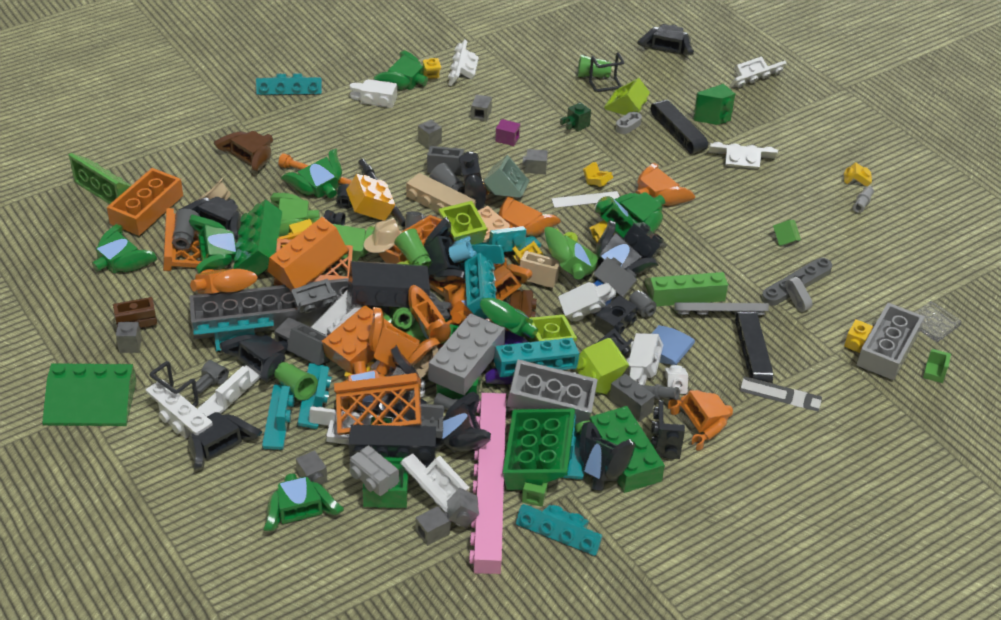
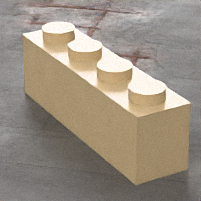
(433, 193)

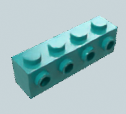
(479, 283)
(556, 353)

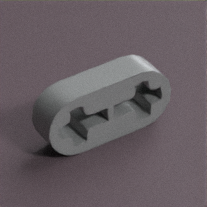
(628, 122)
(798, 294)

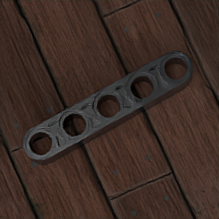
(679, 126)
(753, 346)

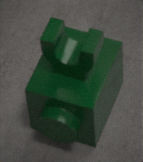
(577, 117)

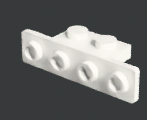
(464, 63)
(755, 69)
(743, 156)
(335, 315)
(230, 391)
(178, 411)
(329, 417)
(436, 479)

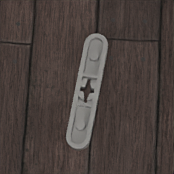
(703, 308)

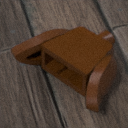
(249, 147)

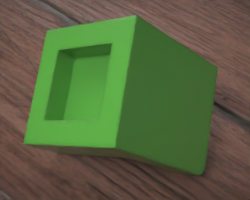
(787, 232)
(937, 365)
(535, 494)

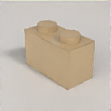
(544, 268)

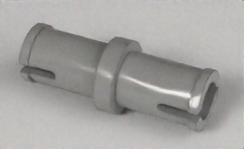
(863, 199)

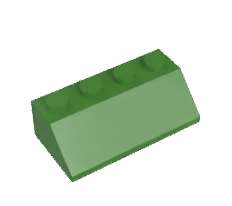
(96, 179)
(687, 288)

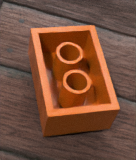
(351, 340)

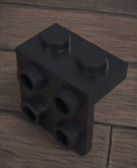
(668, 437)

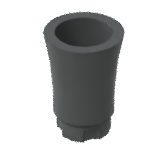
(444, 175)
(183, 231)

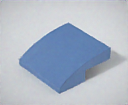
(674, 344)

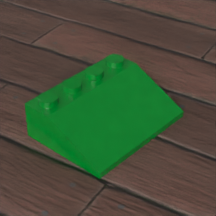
(88, 394)
(538, 446)

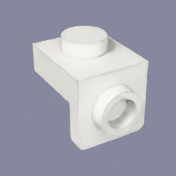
(677, 377)

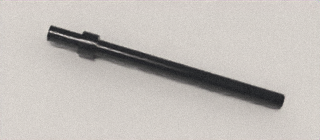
(368, 170)

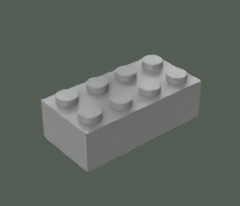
(890, 341)
(466, 354)
(551, 388)

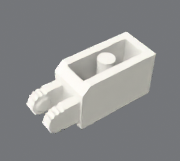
(374, 93)
(585, 300)
(644, 357)

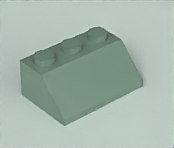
(506, 179)

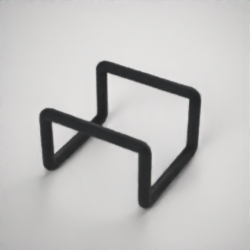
(593, 60)
(170, 387)

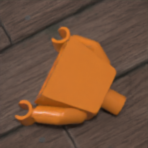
(705, 412)

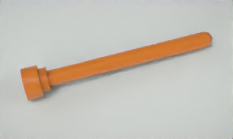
(286, 161)

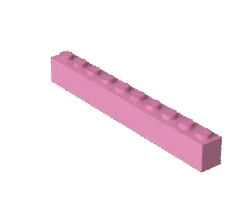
(489, 486)

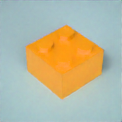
(370, 197)

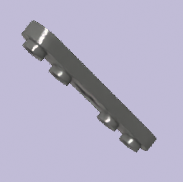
(808, 275)

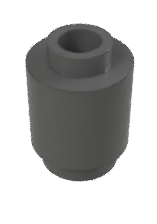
(645, 305)

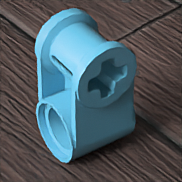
(461, 250)

